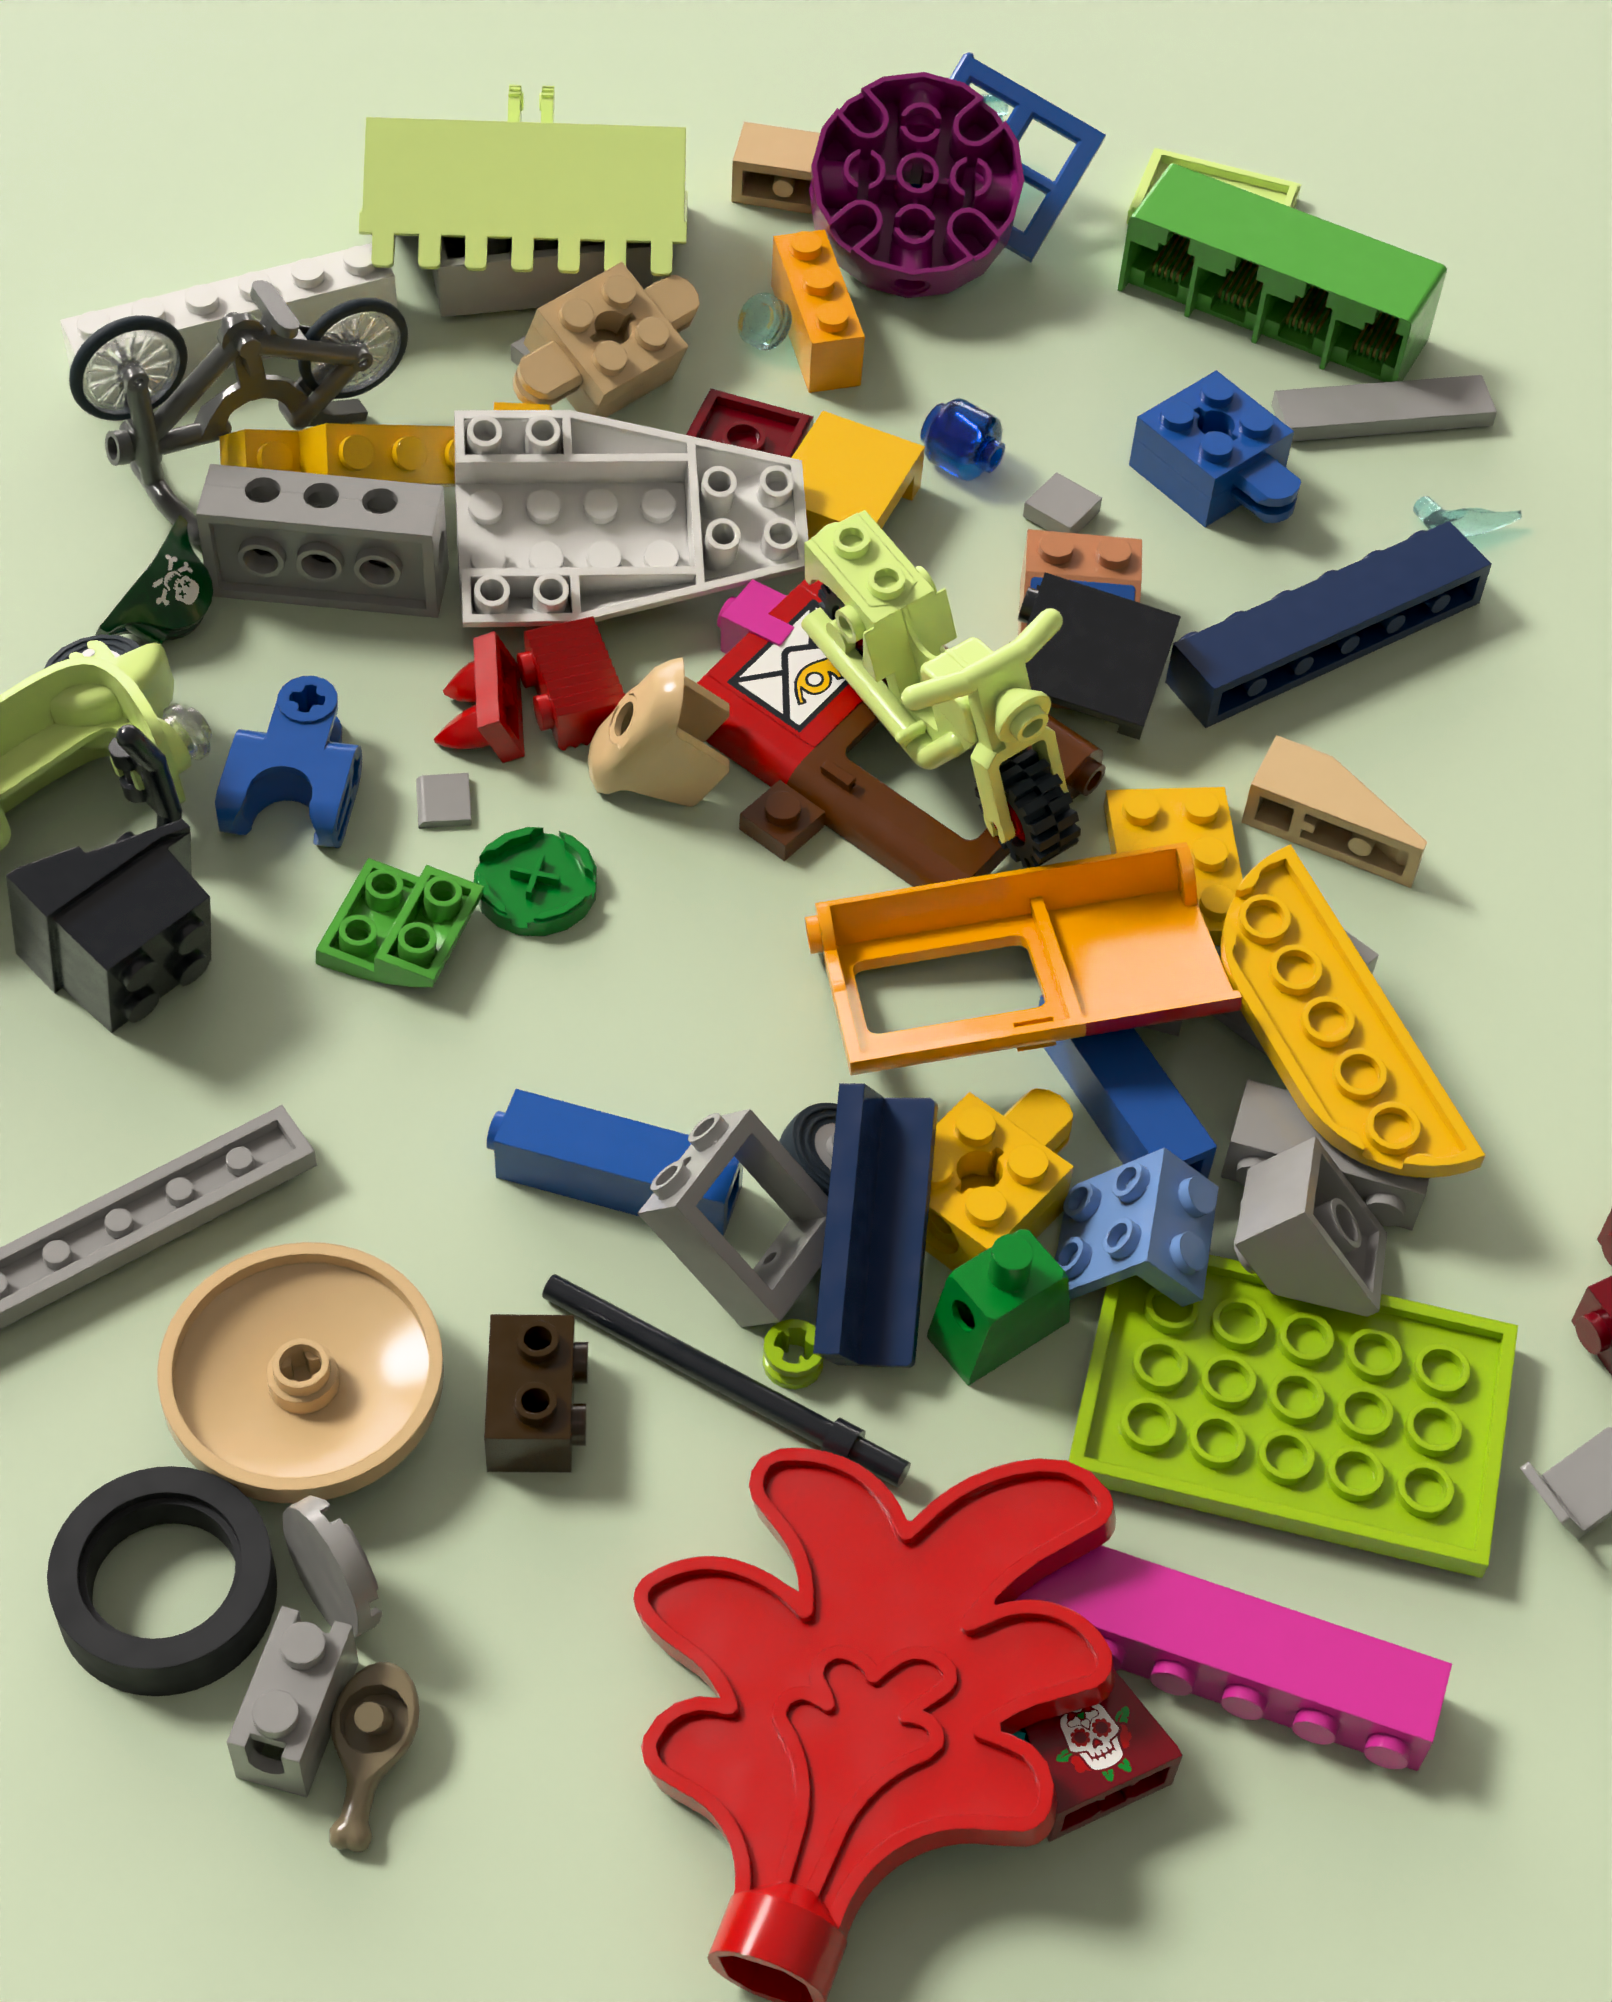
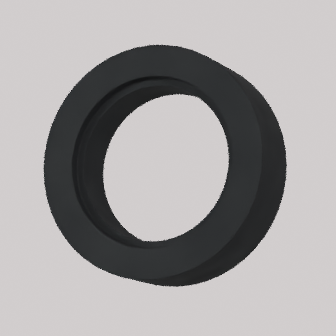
(139, 1502)

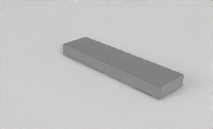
(1385, 407)

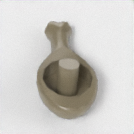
(371, 1733)

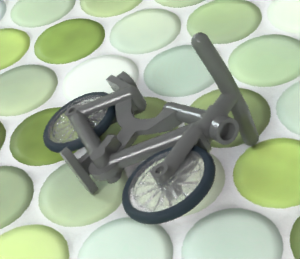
(142, 360)

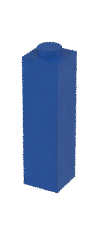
(1132, 1098)
(596, 1156)

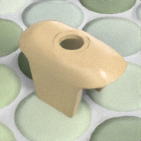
(658, 739)

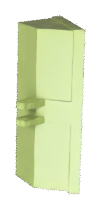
(524, 187)

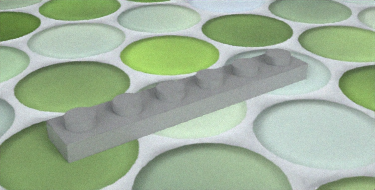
(150, 1212)

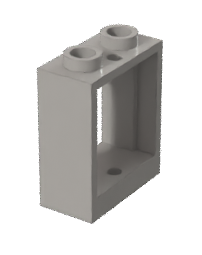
(796, 1254)

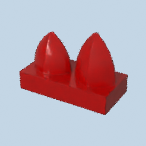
(495, 687)

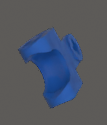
(293, 761)

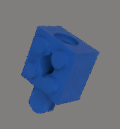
(1217, 452)

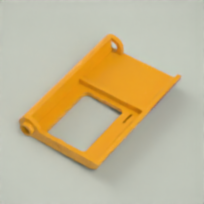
(1106, 935)

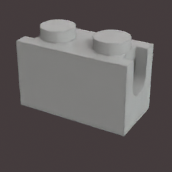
(292, 1702)

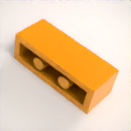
(824, 321)

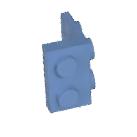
(1143, 1222)

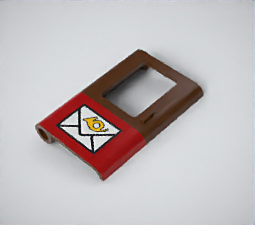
(801, 718)

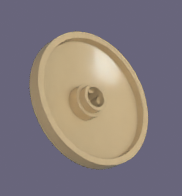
(301, 1371)

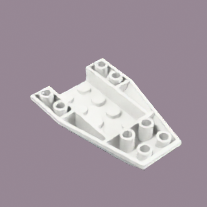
(612, 517)

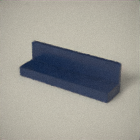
(875, 1229)

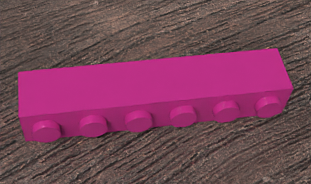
(1256, 1656)

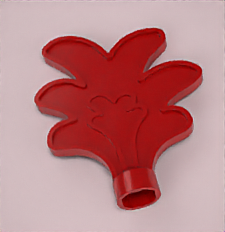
(874, 1696)

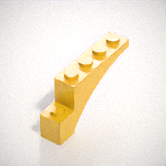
(349, 450)

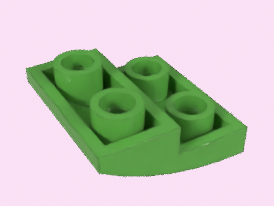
(398, 925)

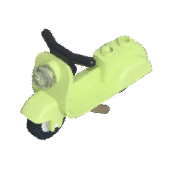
(97, 703)

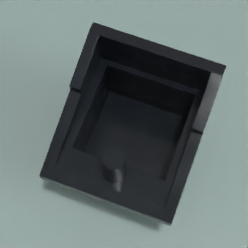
(114, 922)

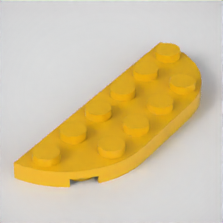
(1335, 1029)

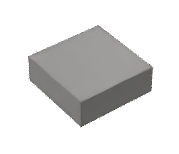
(1062, 505)

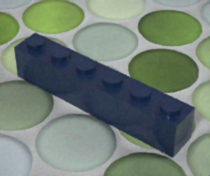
(1326, 623)

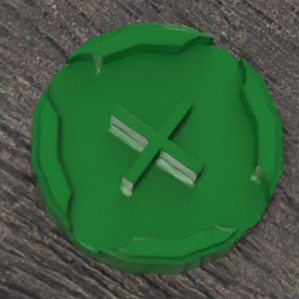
(536, 882)

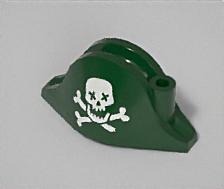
(167, 597)

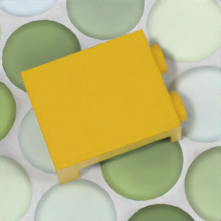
(855, 471)

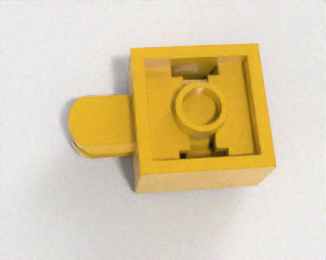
(996, 1173)

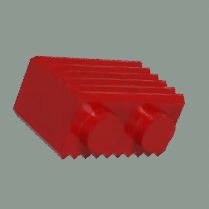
(572, 679)

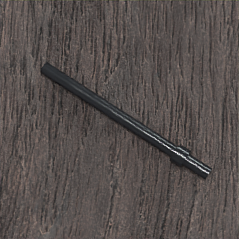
(834, 1437)

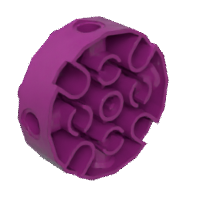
(927, 135)

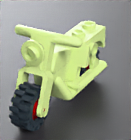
(892, 624)

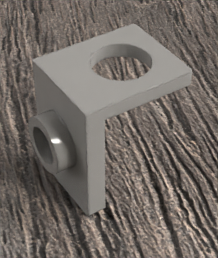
(1579, 1485)

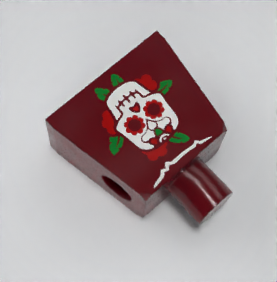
(1103, 1757)

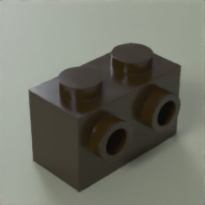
(531, 1393)

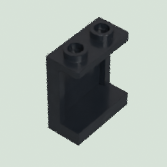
(1103, 655)

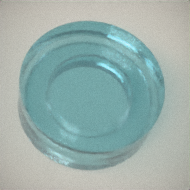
(764, 321)

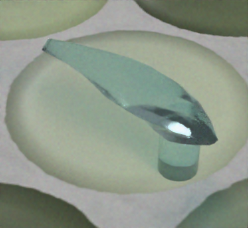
(1467, 520)

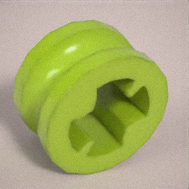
(789, 1374)

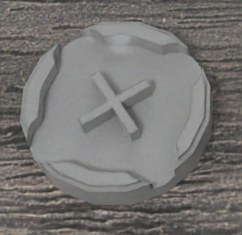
(331, 1565)

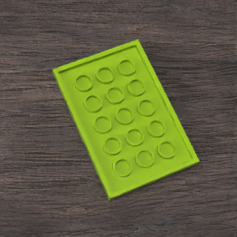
(1303, 1414)

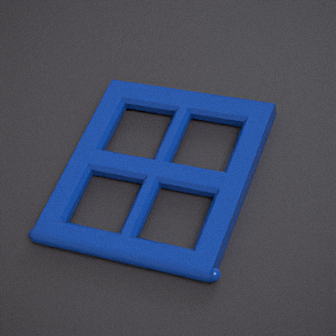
(1026, 108)

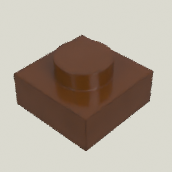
(782, 820)

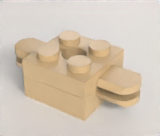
(606, 342)

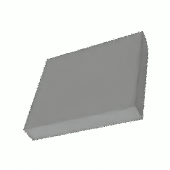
(443, 800)

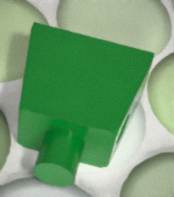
(1011, 1299)

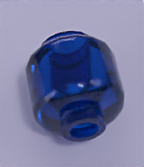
(962, 439)

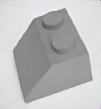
(1311, 1232)

